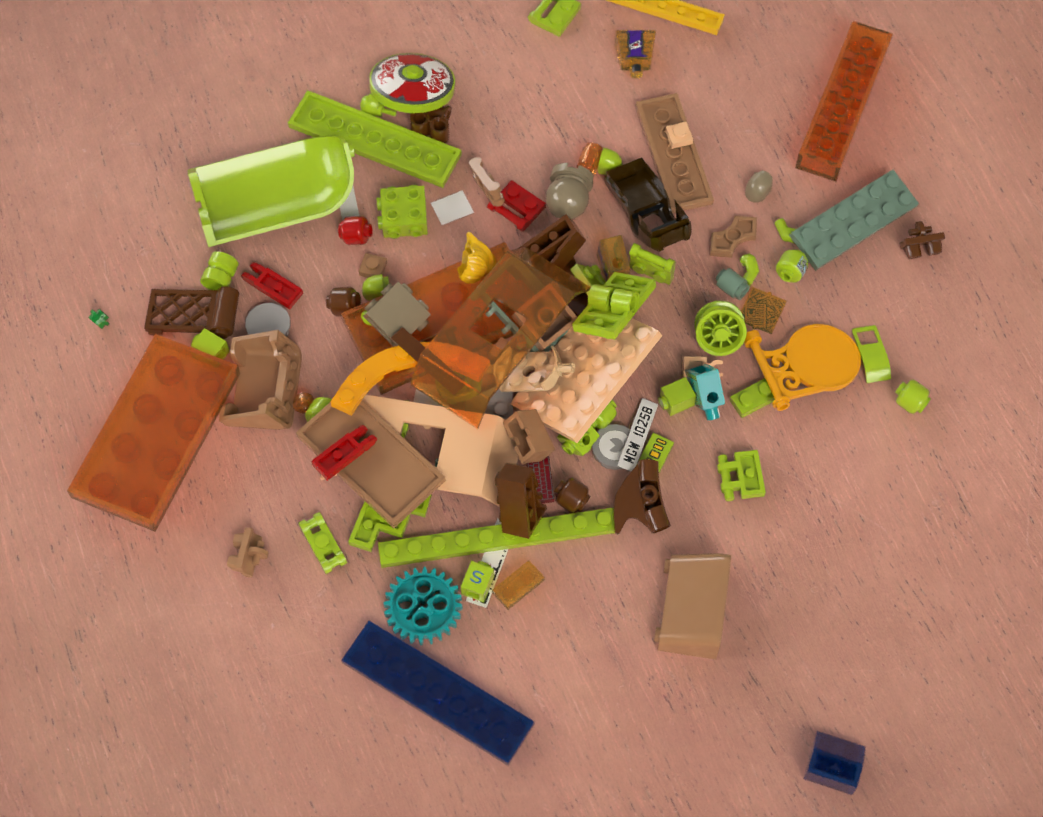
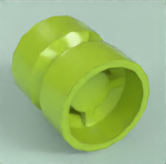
(219, 271)

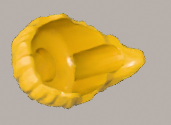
(476, 260)

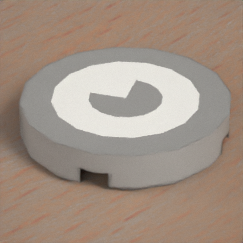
(610, 445)

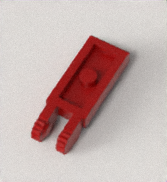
(273, 285)
(343, 452)

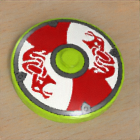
(412, 83)

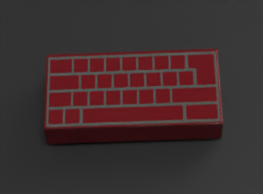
(544, 477)

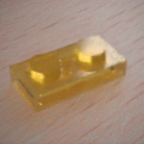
(518, 585)

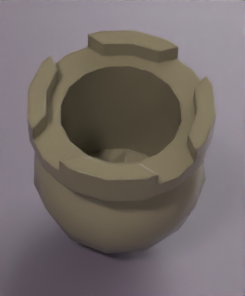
(569, 190)

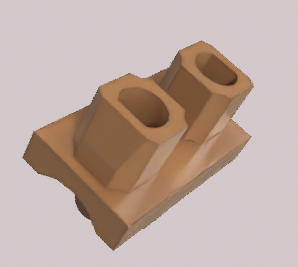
(250, 552)

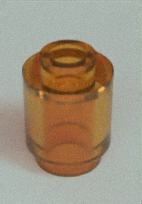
(590, 157)

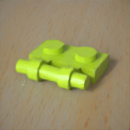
(749, 475)

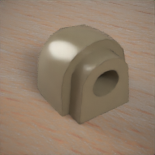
(759, 186)

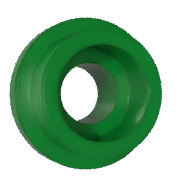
(99, 318)

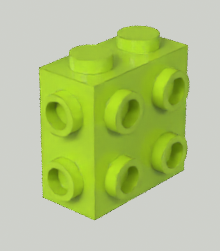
(402, 211)

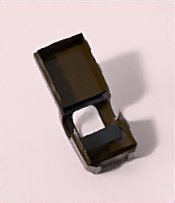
(642, 195)

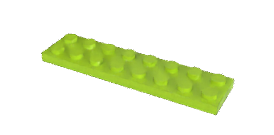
(376, 138)

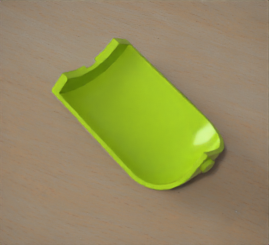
(272, 187)

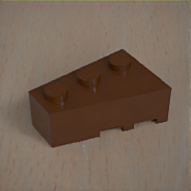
(557, 242)
(519, 500)

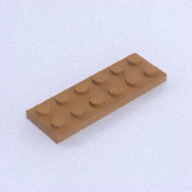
(676, 167)

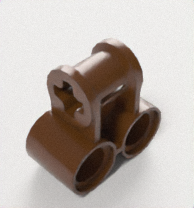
(432, 123)

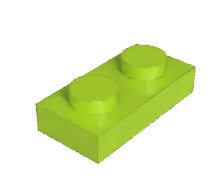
(752, 398)

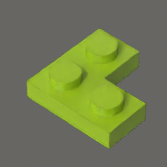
(368, 527)

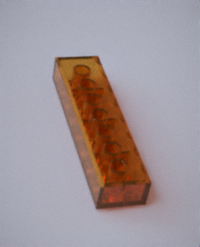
(844, 101)

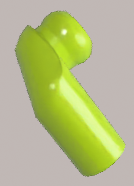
(783, 230)
(750, 262)

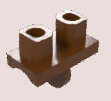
(913, 244)

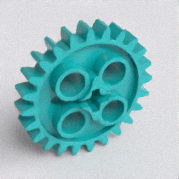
(408, 592)

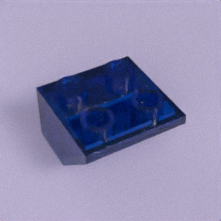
(835, 763)

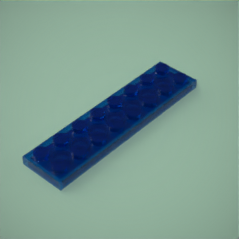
(438, 692)

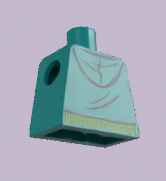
(705, 381)

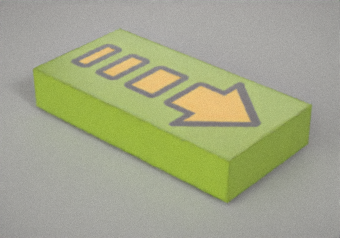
(657, 449)

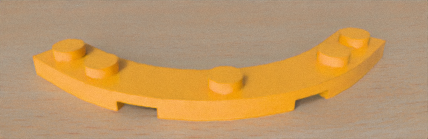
(369, 374)

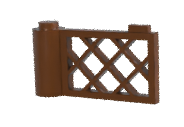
(219, 318)

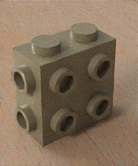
(396, 311)

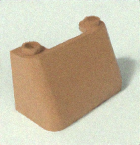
(266, 383)
(694, 604)

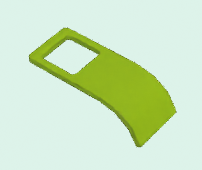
(873, 356)

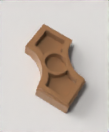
(726, 241)

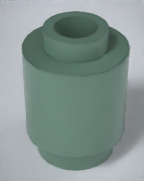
(732, 283)

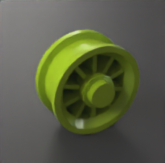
(720, 328)

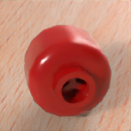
(355, 230)

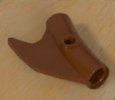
(632, 502)

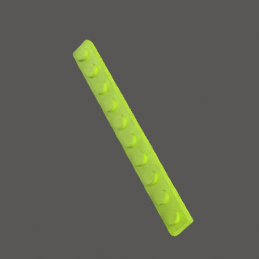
(492, 539)

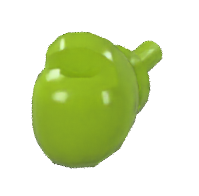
(373, 107)

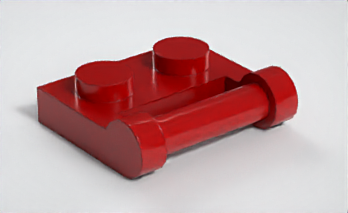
(520, 201)

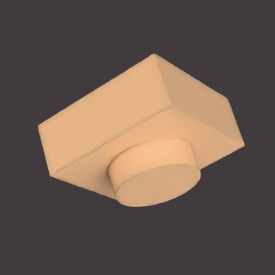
(679, 135)

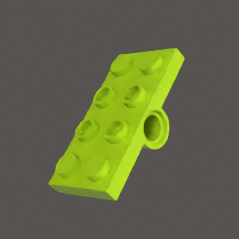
(613, 305)

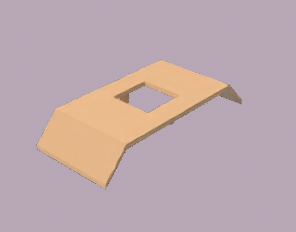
(467, 454)

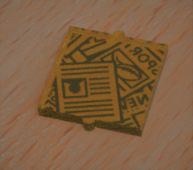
(762, 310)

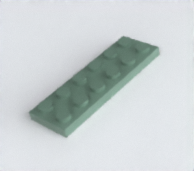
(854, 219)

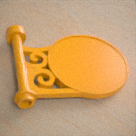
(816, 357)

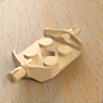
(547, 371)

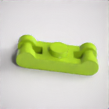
(322, 543)

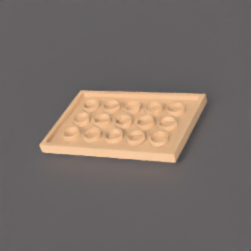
(599, 374)

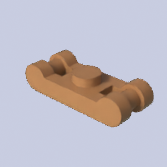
(486, 182)

